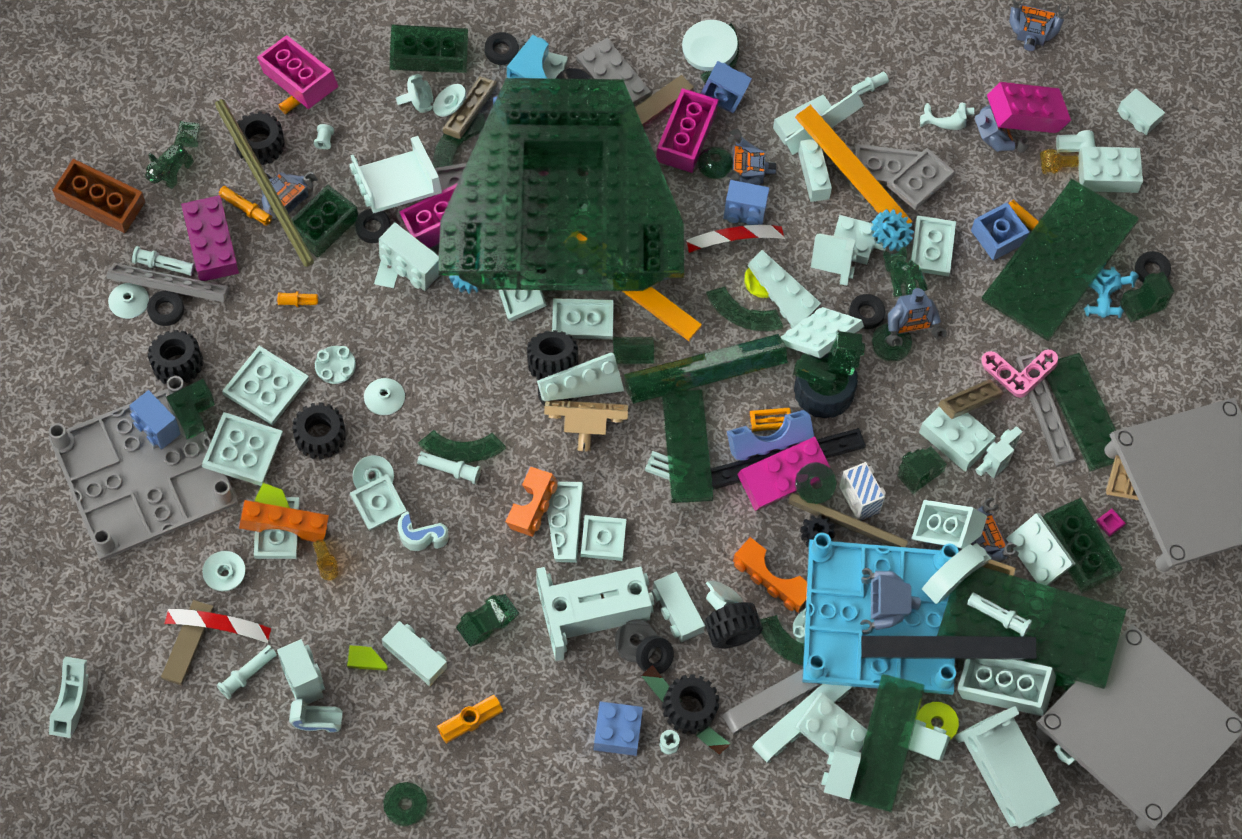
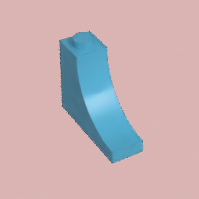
(529, 60)

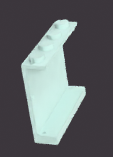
(397, 179)

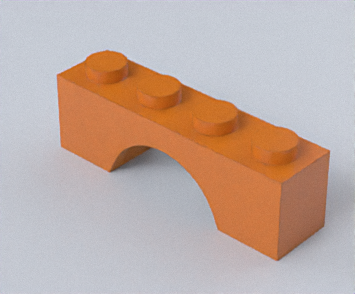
(262, 516)
(751, 560)

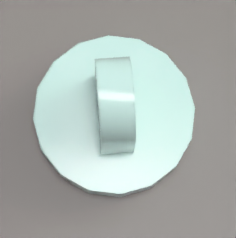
(419, 93)

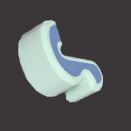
(420, 538)
(315, 717)

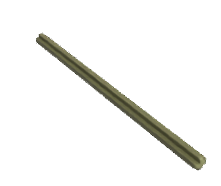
(264, 183)

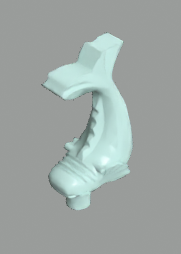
(955, 122)

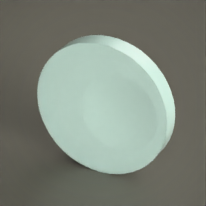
(709, 43)

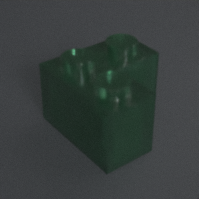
(1148, 299)
(187, 405)
(920, 468)

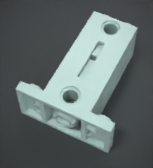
(592, 604)
(1010, 768)

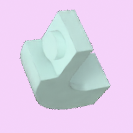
(955, 571)
(71, 698)

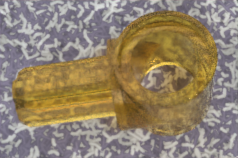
(1053, 161)
(325, 559)

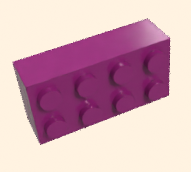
(209, 238)

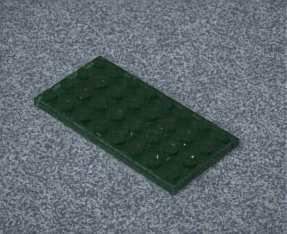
(1060, 259)
(1070, 630)

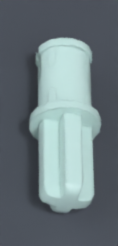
(870, 83)

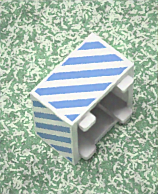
(862, 491)

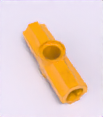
(458, 726)

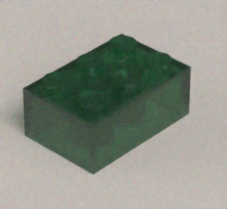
(324, 220)

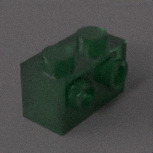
(845, 353)

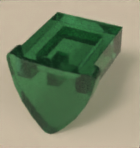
(187, 134)

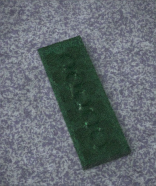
(1082, 409)
(687, 447)
(887, 743)

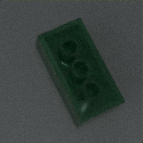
(428, 48)
(1084, 544)

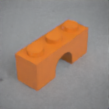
(527, 518)

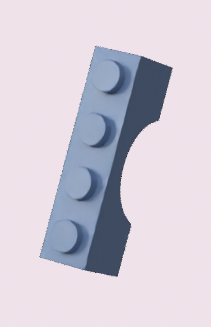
(795, 429)

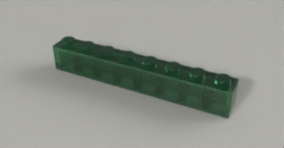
(705, 368)

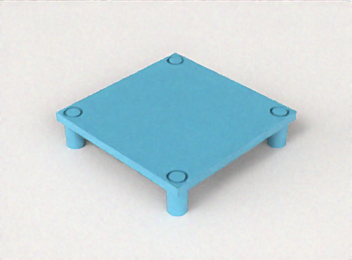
(840, 602)

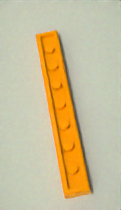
(847, 162)
(663, 309)

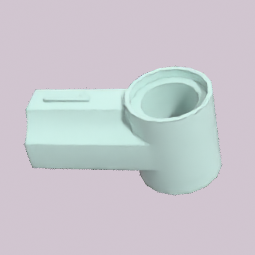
(1073, 143)

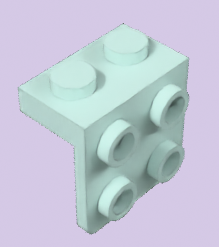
(834, 255)

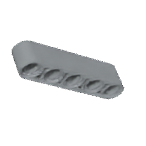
(768, 701)

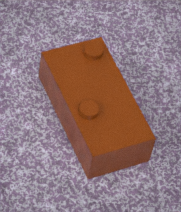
(99, 196)

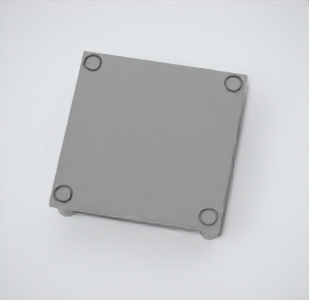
(1187, 479)
(134, 488)
(1146, 731)

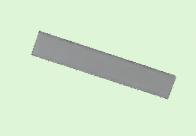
(168, 282)
(1048, 416)

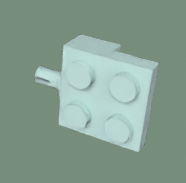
(862, 233)
(999, 454)

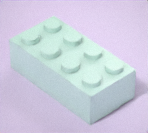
(1008, 684)

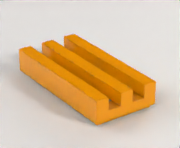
(763, 427)

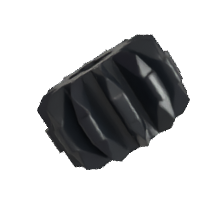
(816, 524)

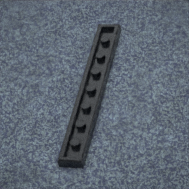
(830, 445)
(948, 647)

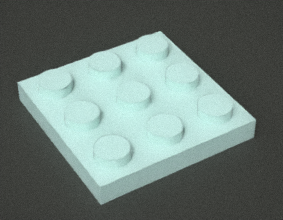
(818, 331)
(265, 385)
(242, 449)

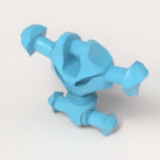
(1105, 284)

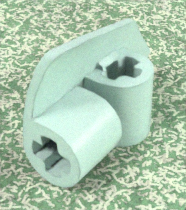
(721, 595)

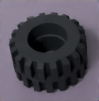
(266, 125)
(171, 345)
(551, 353)
(319, 445)
(733, 625)
(690, 720)

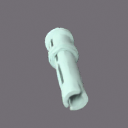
(154, 259)
(458, 469)
(1008, 618)
(239, 678)

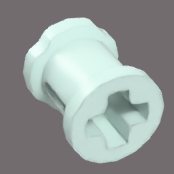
(324, 136)
(673, 747)

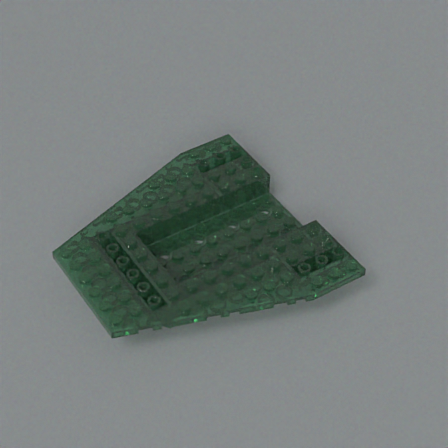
(562, 130)

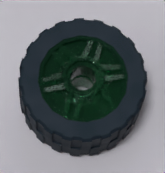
(823, 402)

